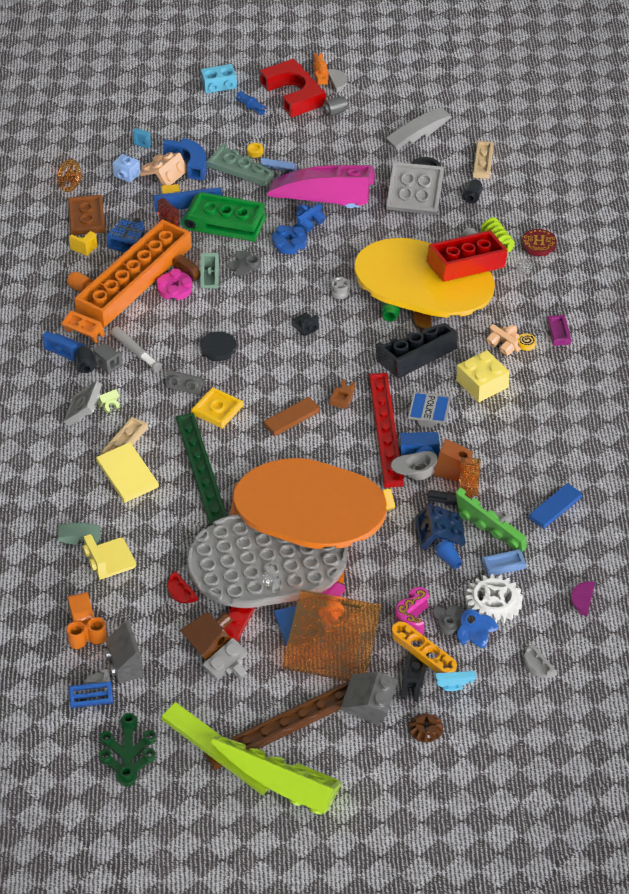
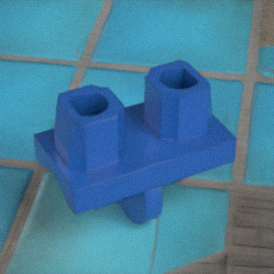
(306, 214)

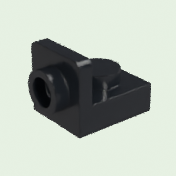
(306, 324)

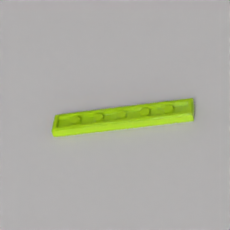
(201, 736)

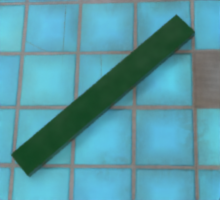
(201, 468)

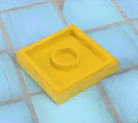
(217, 407)

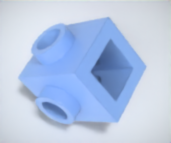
(126, 168)

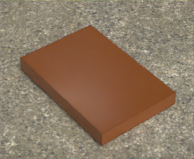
(86, 214)

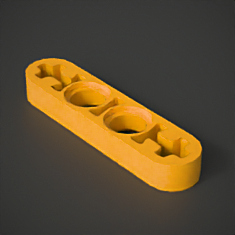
(421, 651)

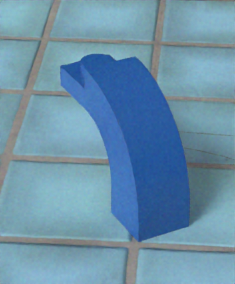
(190, 152)

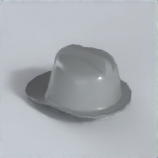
(416, 466)

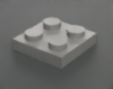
(83, 403)

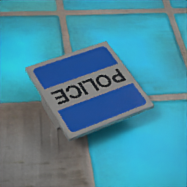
(429, 408)

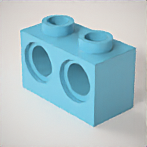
(218, 78)

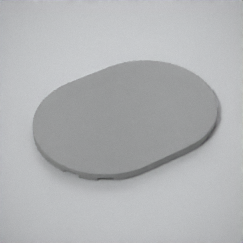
(231, 557)

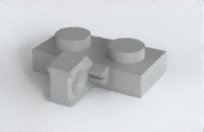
(227, 661)

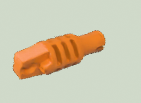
(320, 69)

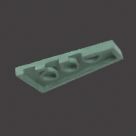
(233, 163)

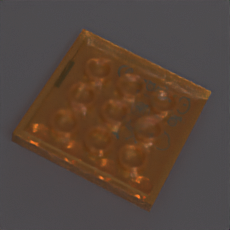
(331, 635)

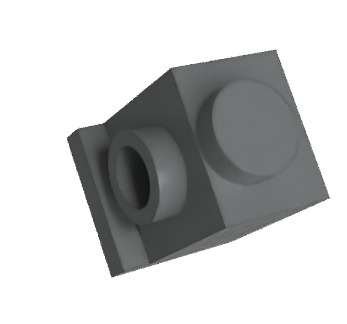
(107, 358)

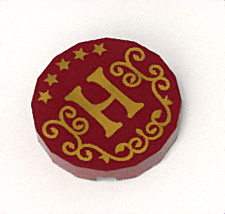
(539, 242)

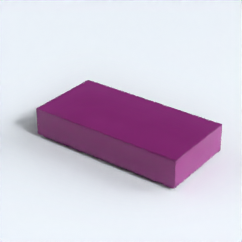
(559, 330)

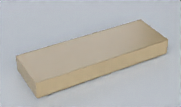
(483, 159)
(128, 433)

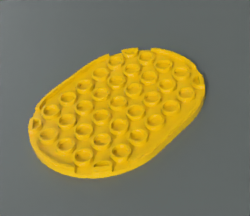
(400, 276)

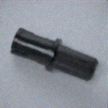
(442, 497)

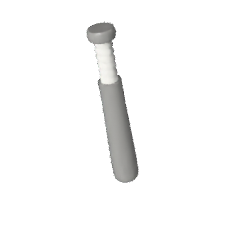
(128, 342)

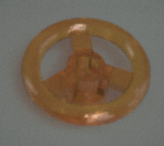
(71, 175)

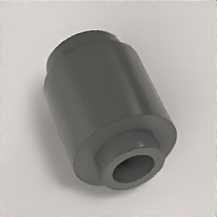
(335, 105)

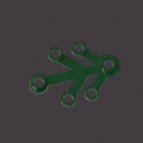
(127, 752)

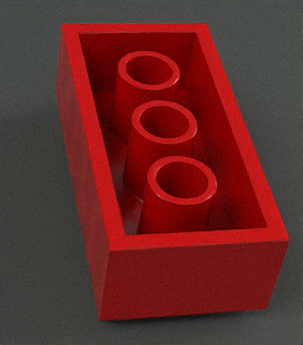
(466, 255)

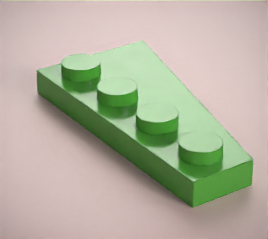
(489, 521)

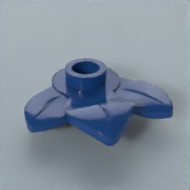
(476, 631)

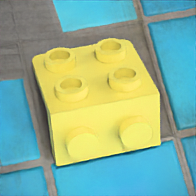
(108, 557)

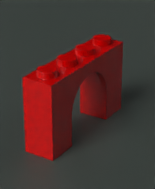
(293, 74)

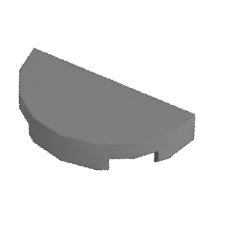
(338, 79)
(537, 663)

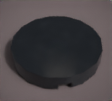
(218, 346)

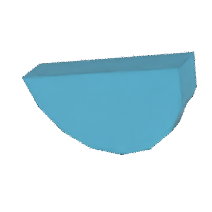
(454, 680)

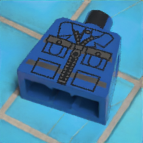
(125, 234)

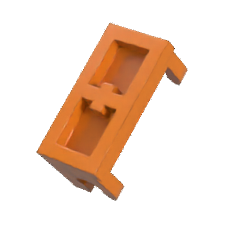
(83, 325)

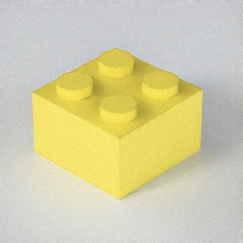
(482, 376)

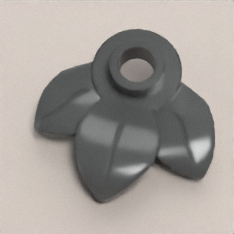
(245, 263)
(448, 619)

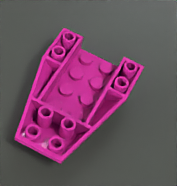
(326, 184)

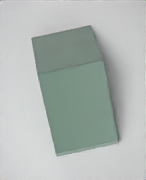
(210, 271)

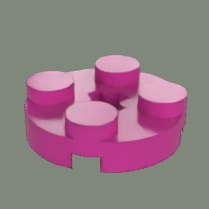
(174, 277)

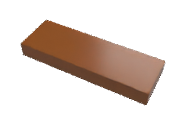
(291, 416)

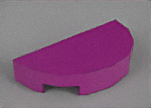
(582, 596)

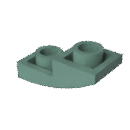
(73, 532)

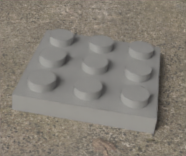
(415, 188)

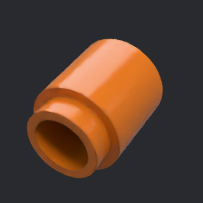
(78, 281)

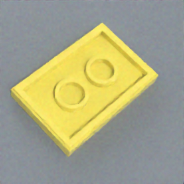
(127, 472)

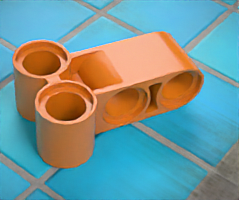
(84, 625)

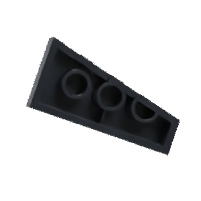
(416, 350)

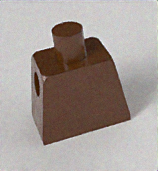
(207, 633)

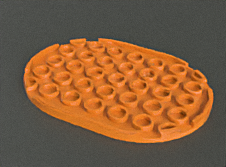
(310, 503)

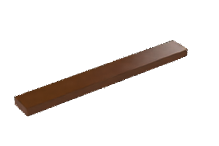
(289, 721)

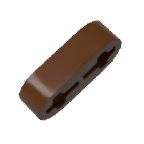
(187, 267)

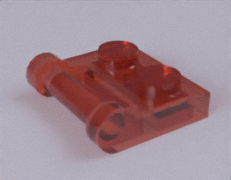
(167, 212)

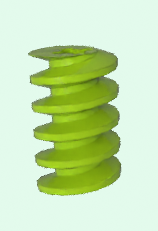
(499, 231)

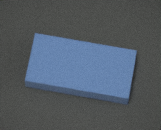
(279, 165)
(504, 562)

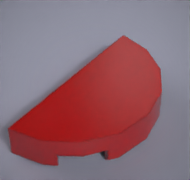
(180, 590)

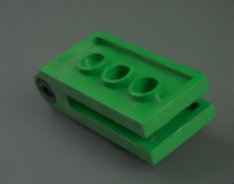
(225, 216)

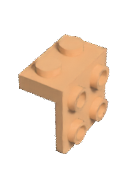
(166, 167)

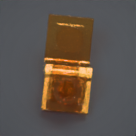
(470, 476)

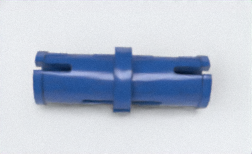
(250, 103)

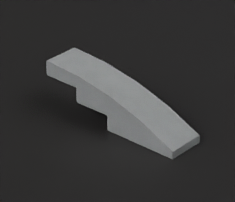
(420, 126)

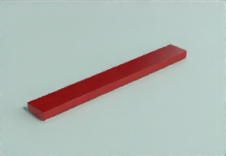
(385, 428)

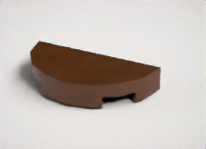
(421, 320)

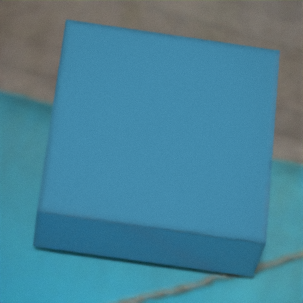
(141, 138)

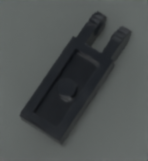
(413, 676)

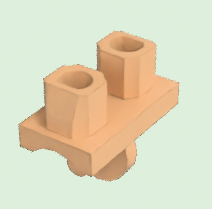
(507, 336)

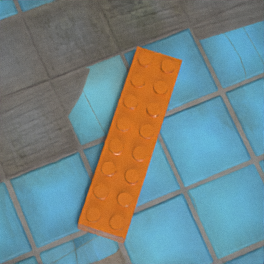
(133, 272)

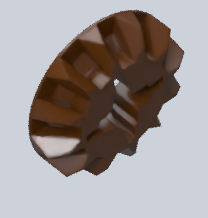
(417, 729)

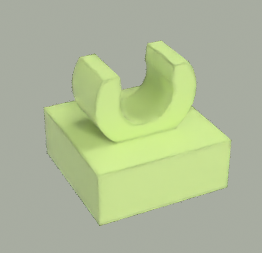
(107, 399)

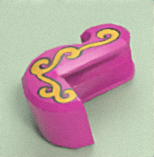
(411, 607)

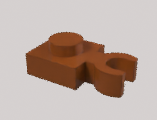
(342, 396)

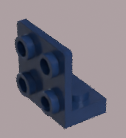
(440, 523)

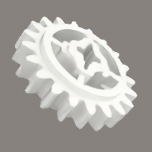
(494, 593)

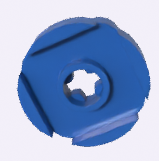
(297, 237)

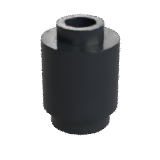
(472, 191)
(84, 359)

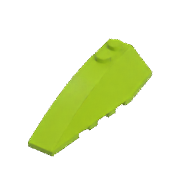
(294, 782)

